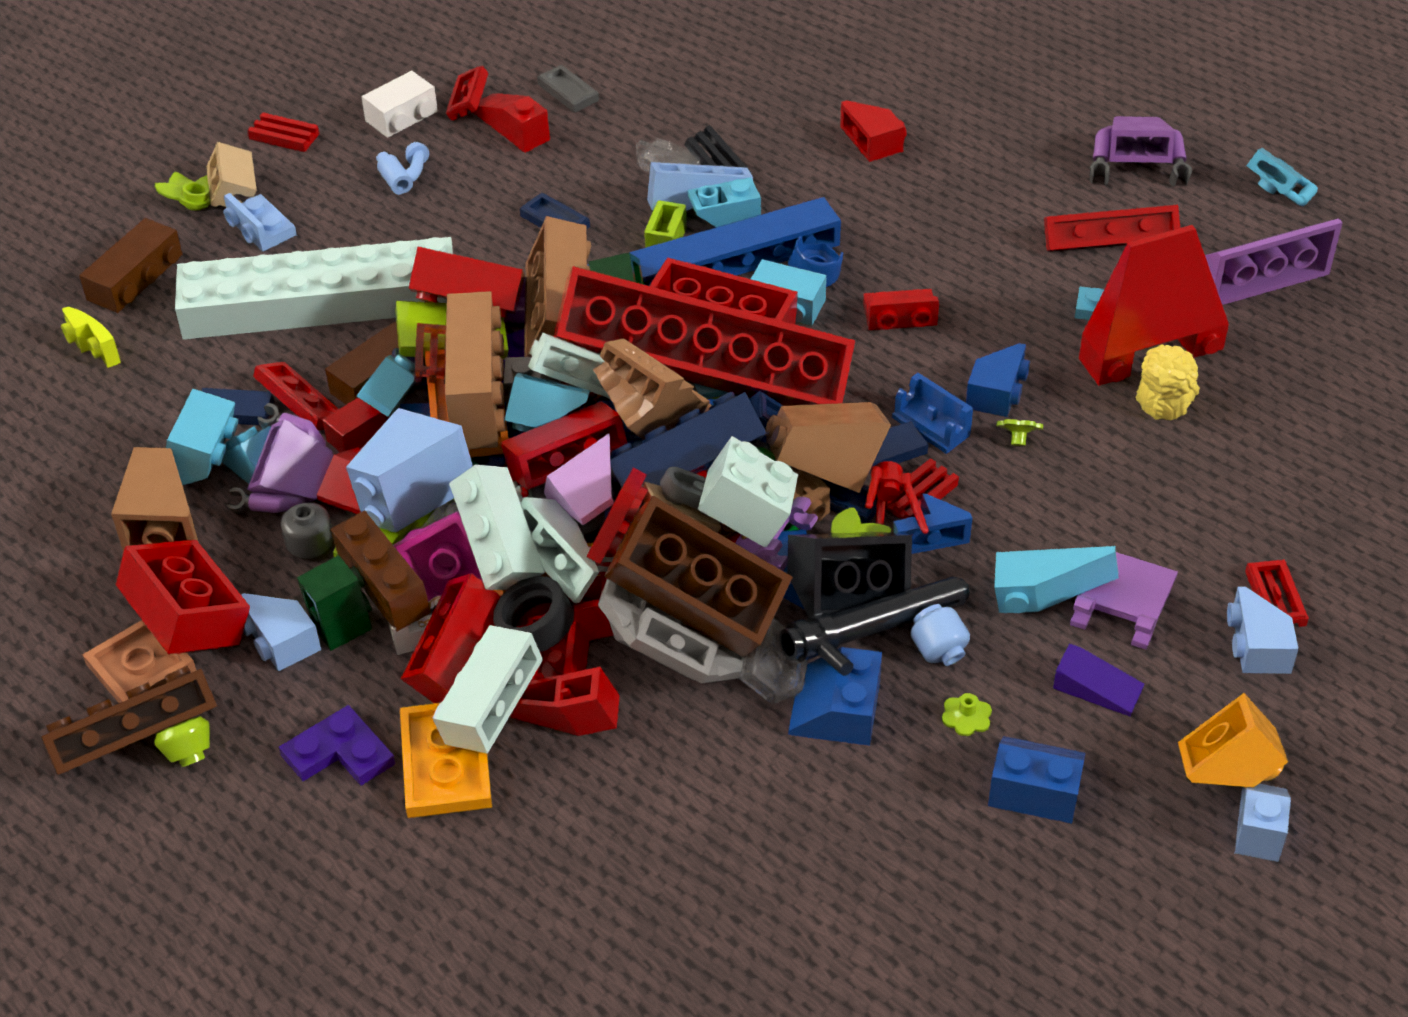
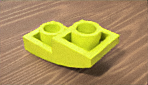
(89, 335)

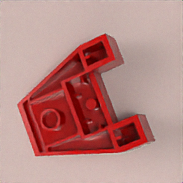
(1154, 297)
(562, 689)

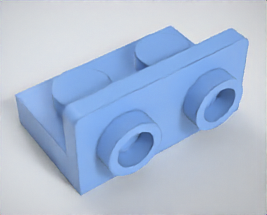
(258, 221)

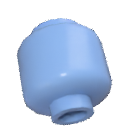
(940, 635)

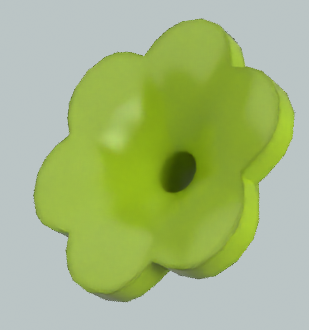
(1019, 429)
(966, 714)

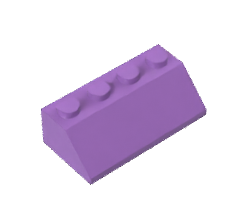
(1274, 261)

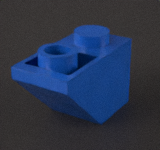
(996, 380)

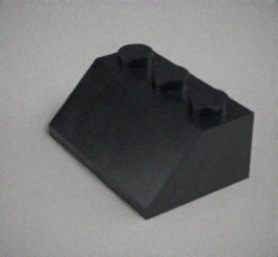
(848, 568)

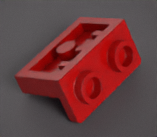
(901, 309)

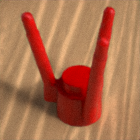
(888, 483)

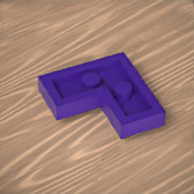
(340, 738)

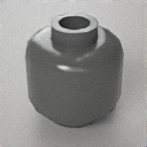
(307, 530)

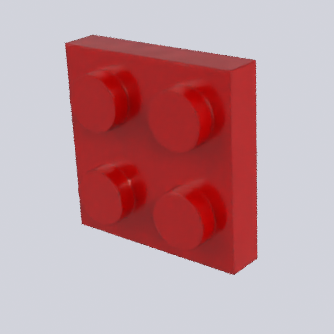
(615, 526)

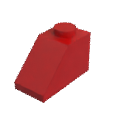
(872, 129)

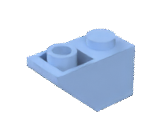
(280, 630)
(1262, 634)

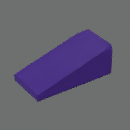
(1096, 681)

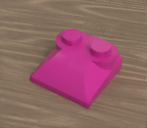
(439, 553)

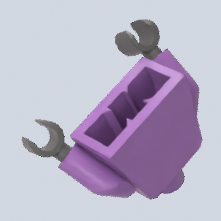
(1139, 141)
(288, 466)

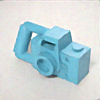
(1280, 176)

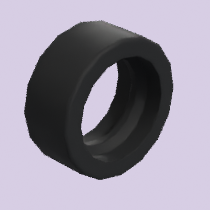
(527, 595)

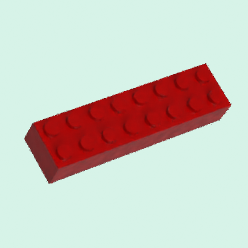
(706, 340)

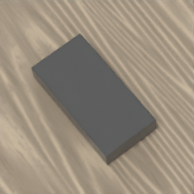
(568, 88)

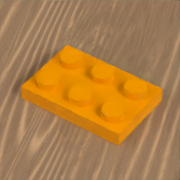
(436, 774)

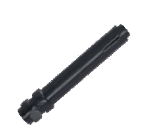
(824, 632)

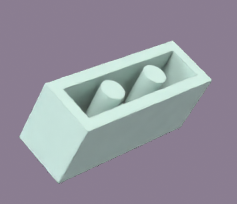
(496, 526)
(487, 689)

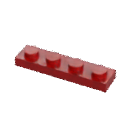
(1108, 227)

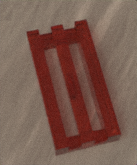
(432, 371)

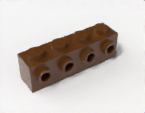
(129, 721)

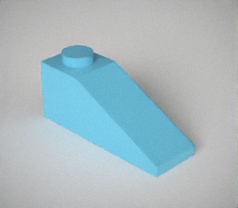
(1046, 577)

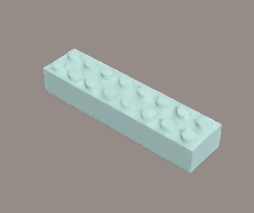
(297, 288)

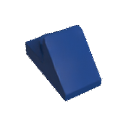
(946, 526)

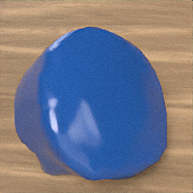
(818, 259)

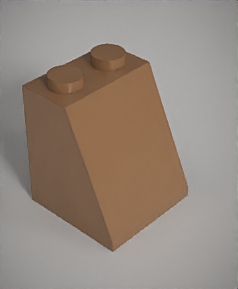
(829, 440)
(152, 501)

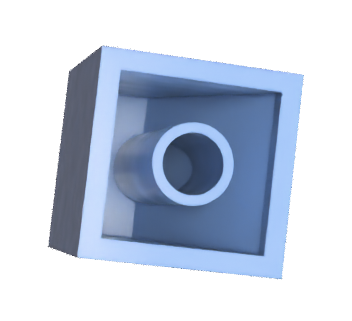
(408, 468)

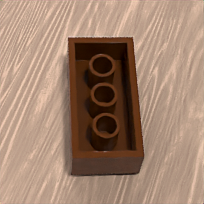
(698, 577)

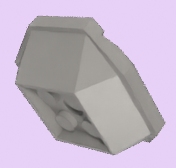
(666, 638)

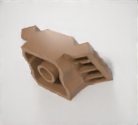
(645, 389)

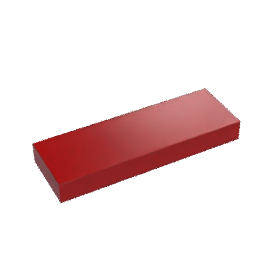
(294, 392)

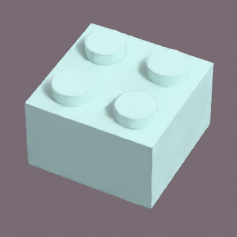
(748, 491)

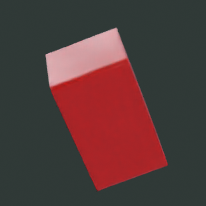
(353, 425)

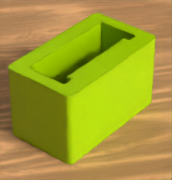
(665, 223)

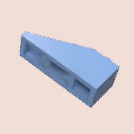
(672, 180)

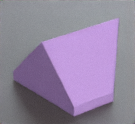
(583, 483)

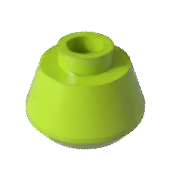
(185, 741)

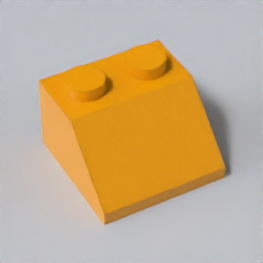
(1233, 747)

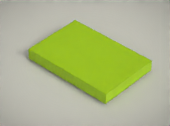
(410, 313)

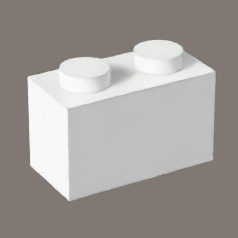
(399, 103)

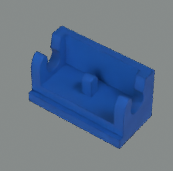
(934, 412)

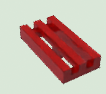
(467, 93)
(283, 132)
(922, 480)
(1252, 571)

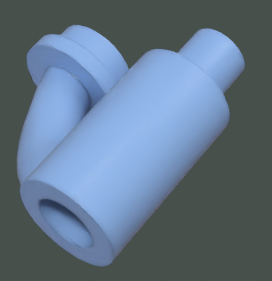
(394, 173)

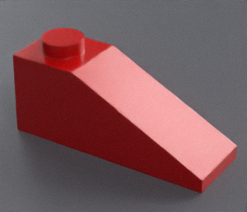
(516, 118)

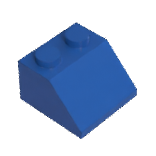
(838, 705)
(1036, 779)

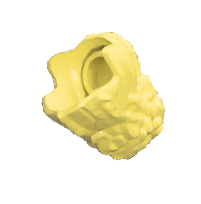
(1167, 382)

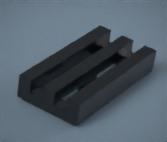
(721, 153)

